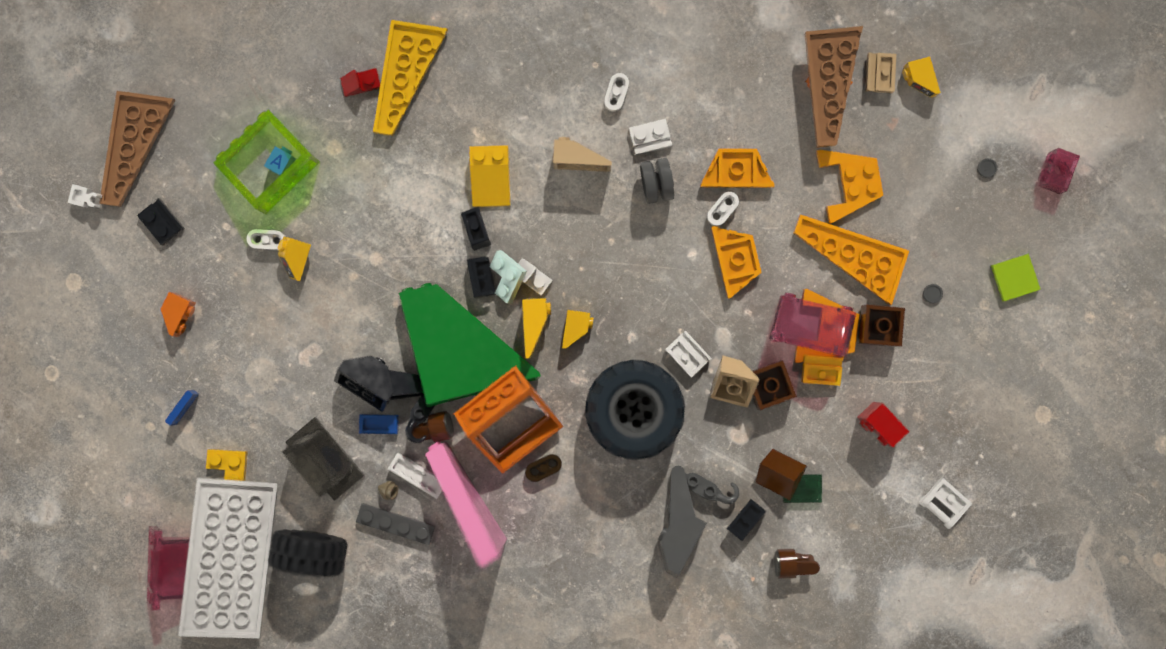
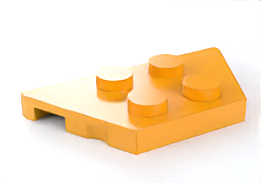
(737, 170)
(736, 258)

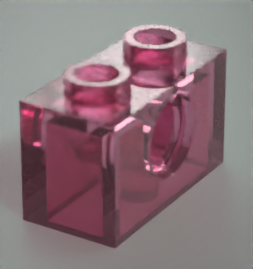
(1066, 163)

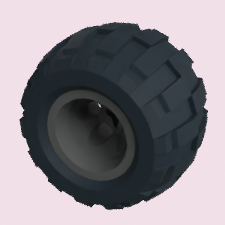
(654, 433)

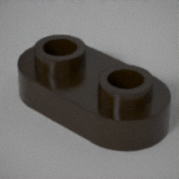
(543, 467)

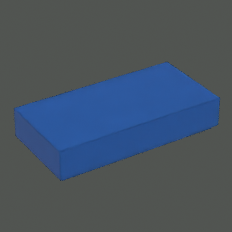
(181, 407)
(378, 424)

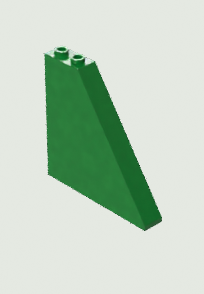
(453, 348)

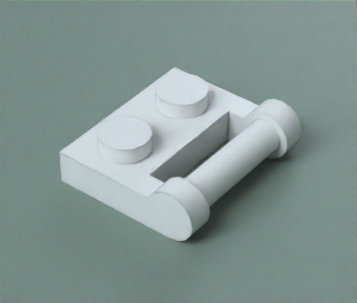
(949, 498)

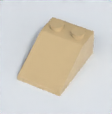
(574, 156)

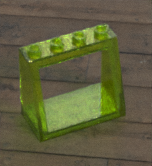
(285, 181)

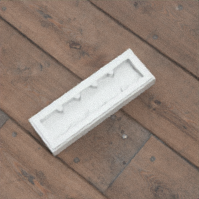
(415, 475)

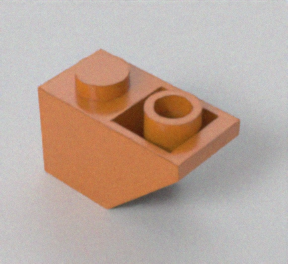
(176, 312)

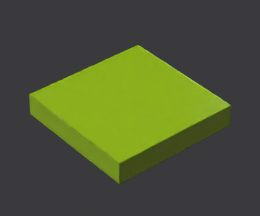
(1015, 277)

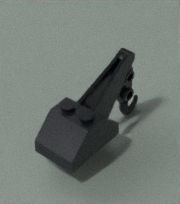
(378, 385)

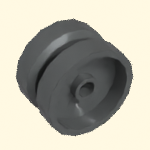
(659, 180)

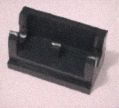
(481, 277)
(746, 520)

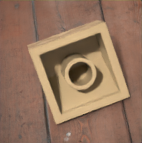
(734, 382)

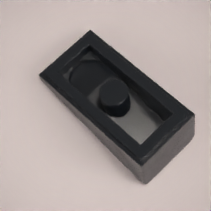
(475, 228)

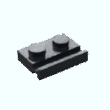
(160, 221)

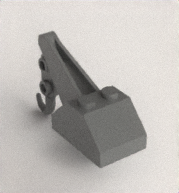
(684, 526)

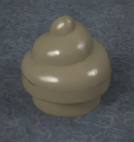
(388, 490)

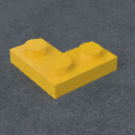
(229, 460)

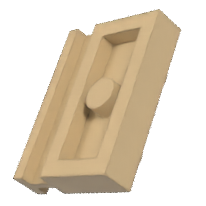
(880, 72)

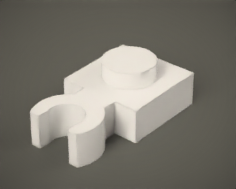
(83, 196)

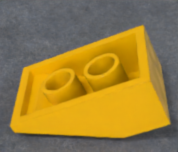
(490, 175)
(535, 318)

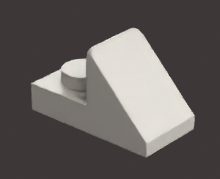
(534, 278)

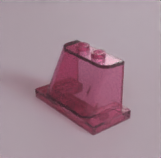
(165, 567)

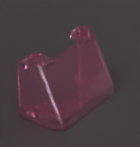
(813, 325)

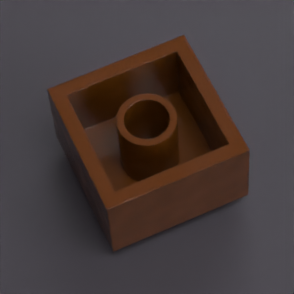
(881, 325)
(773, 385)

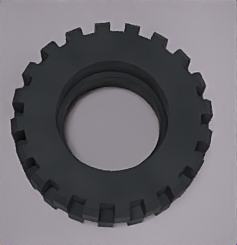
(307, 553)

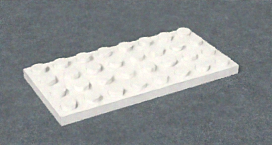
(227, 558)

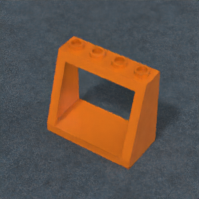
(494, 404)

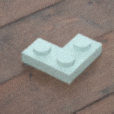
(511, 274)

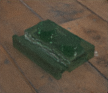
(808, 490)

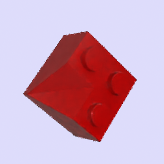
(884, 423)

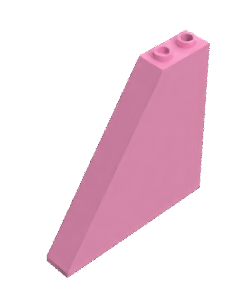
(469, 508)

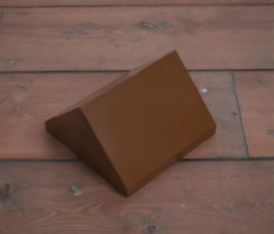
(780, 473)

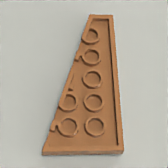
(830, 70)
(132, 134)

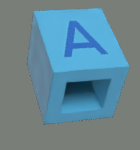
(279, 160)

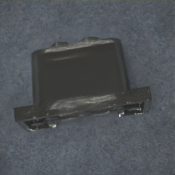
(321, 460)

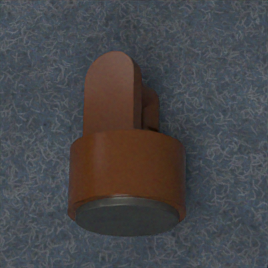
(437, 428)
(790, 564)

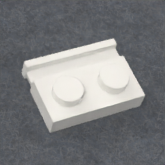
(650, 137)
(688, 354)

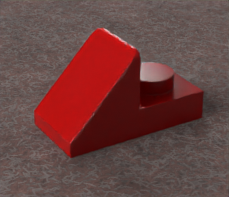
(360, 82)

